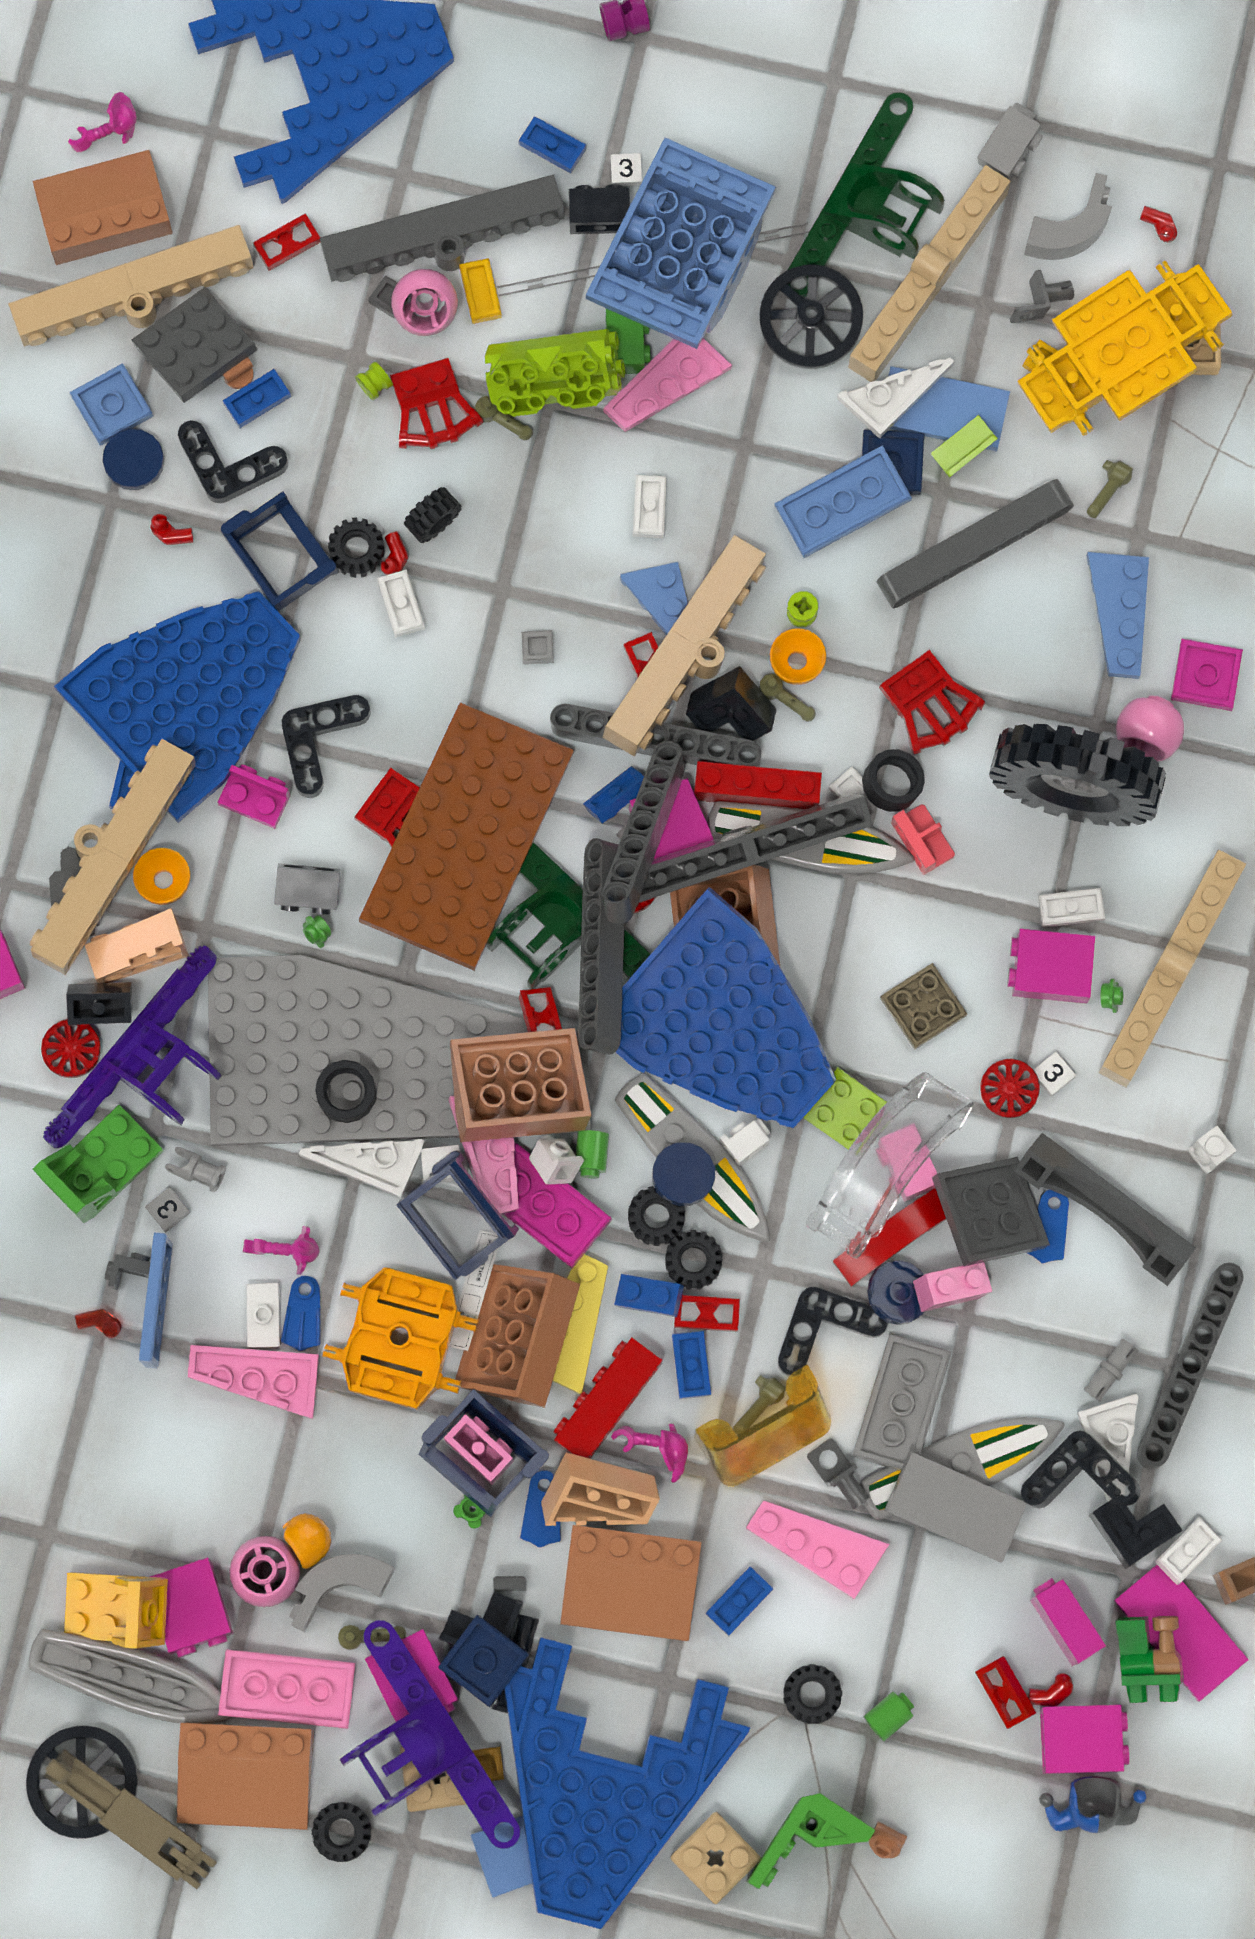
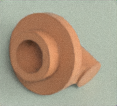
(239, 375)
(886, 1841)

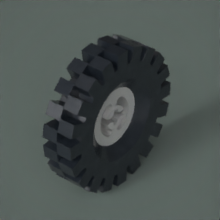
(1077, 775)

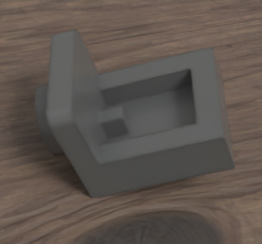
(136, 1264)

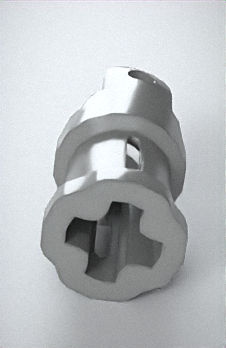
(198, 1170)

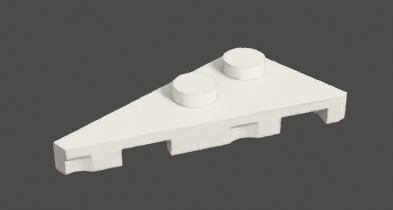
(380, 1165)

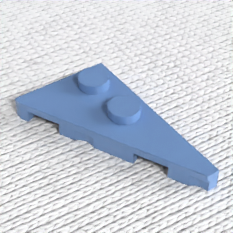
(658, 592)

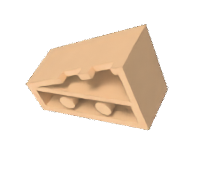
(136, 948)
(598, 1492)

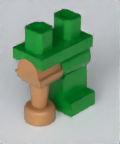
(1148, 1666)

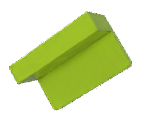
(964, 446)

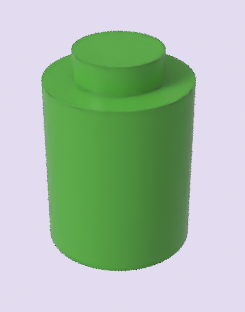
(594, 1151)
(889, 1715)

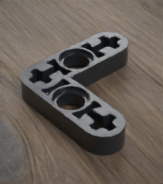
(229, 474)
(305, 735)
(813, 1319)
(1085, 1461)

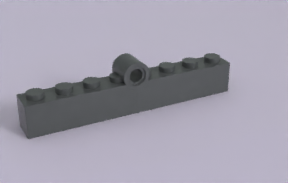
(442, 228)
(756, 844)

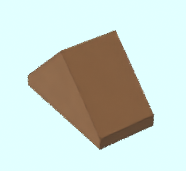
(1236, 1581)

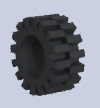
(432, 515)
(356, 529)
(643, 1230)
(693, 1240)
(832, 1689)
(321, 1836)

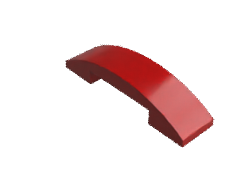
(896, 1234)

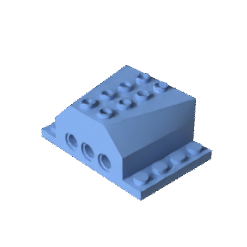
(682, 244)

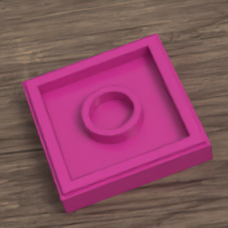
(1206, 674)

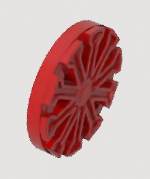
(70, 1049)
(1010, 1088)

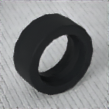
(906, 763)
(332, 1071)

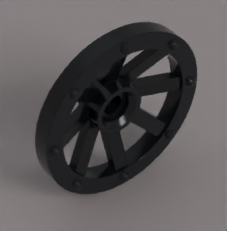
(808, 324)
(47, 1749)

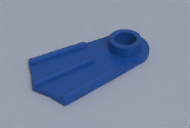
(1055, 1227)
(302, 1316)
(533, 1524)

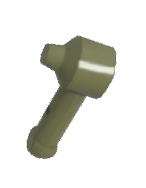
(489, 413)
(1118, 475)
(773, 689)
(770, 1393)
(351, 1637)

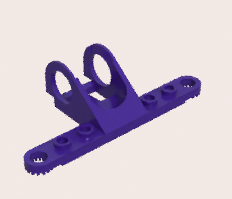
(137, 1050)
(429, 1742)

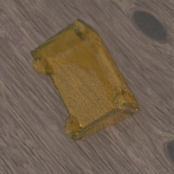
(771, 1440)

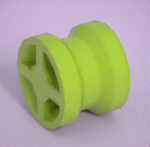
(373, 380)
(802, 616)

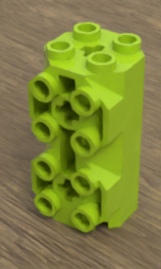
(554, 369)

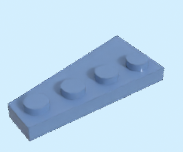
(1121, 601)

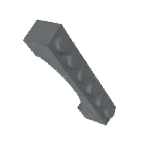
(1155, 1243)

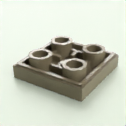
(923, 1006)

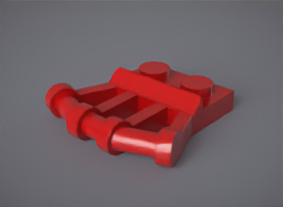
(427, 387)
(916, 686)
(388, 806)

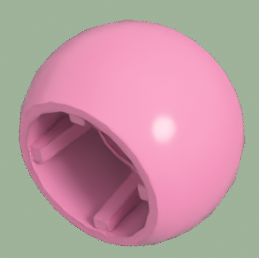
(427, 282)
(1151, 727)
(272, 1596)

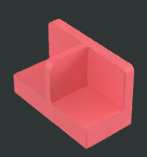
(922, 838)

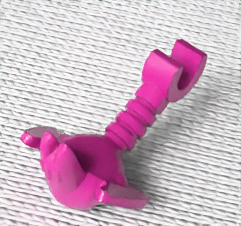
(121, 122)
(303, 1250)
(670, 1443)

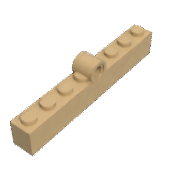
(929, 274)
(132, 285)
(685, 646)
(112, 857)
(1172, 968)

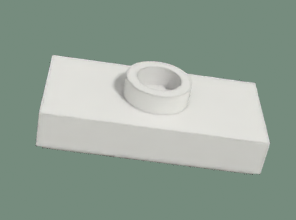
(649, 506)
(401, 603)
(1071, 907)
(263, 1315)
(1188, 1551)

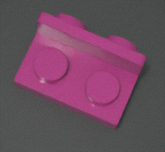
(254, 796)

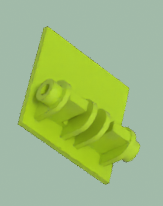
(845, 1109)

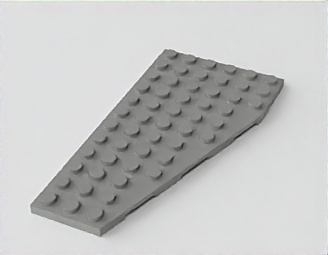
(294, 1015)

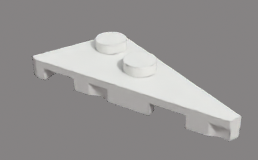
(886, 401)
(1113, 1428)

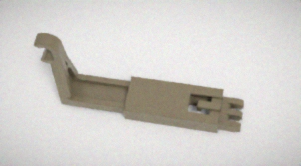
(129, 1818)

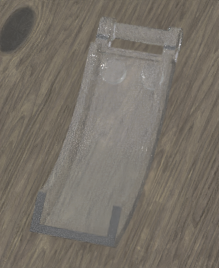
(887, 1159)

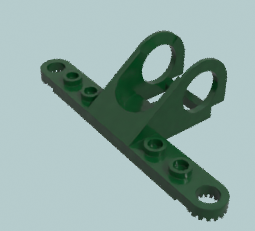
(864, 191)
(559, 909)

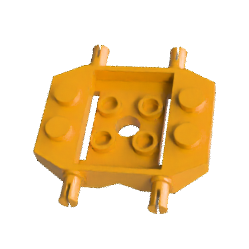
(426, 1343)

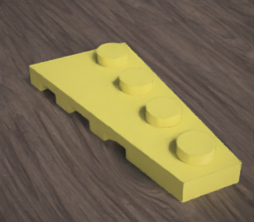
(581, 1329)

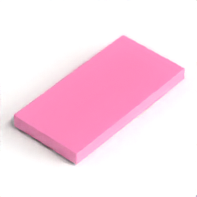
(286, 1689)

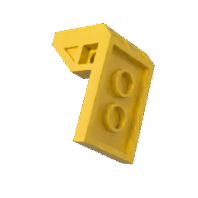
(116, 1608)

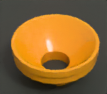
(800, 642)
(159, 861)

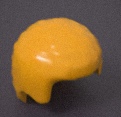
(308, 1538)

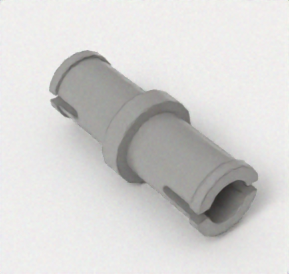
(1111, 1370)

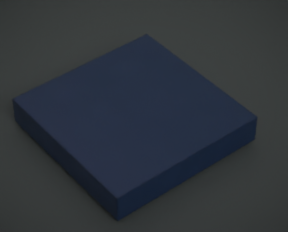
(905, 452)
(483, 1660)

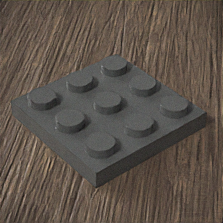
(194, 344)
(990, 1211)

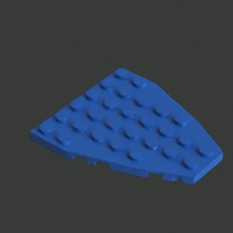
(189, 681)
(723, 1019)

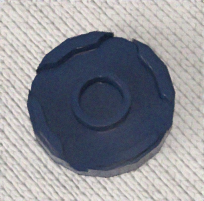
(133, 459)
(683, 1174)
(893, 1292)

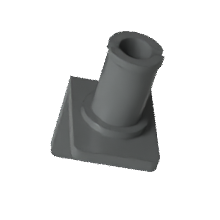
(1042, 296)
(840, 1475)

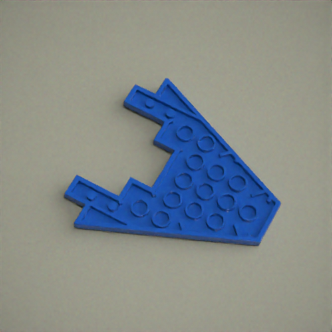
(355, 65)
(592, 1817)

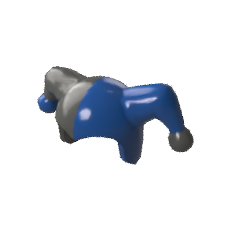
(1093, 1806)

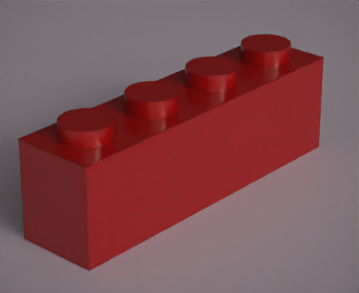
(757, 785)
(608, 1400)

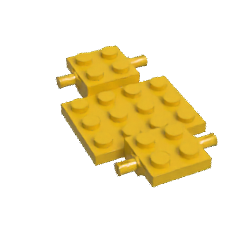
(1124, 346)

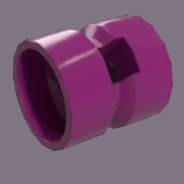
(624, 18)

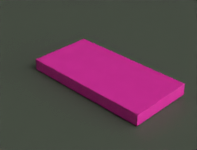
(555, 1213)
(1204, 1646)

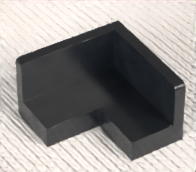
(734, 701)
(1133, 1538)
(501, 1613)

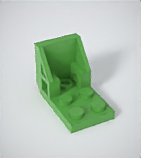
(99, 1164)
(832, 1828)

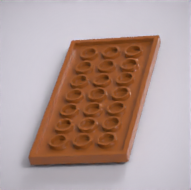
(466, 836)

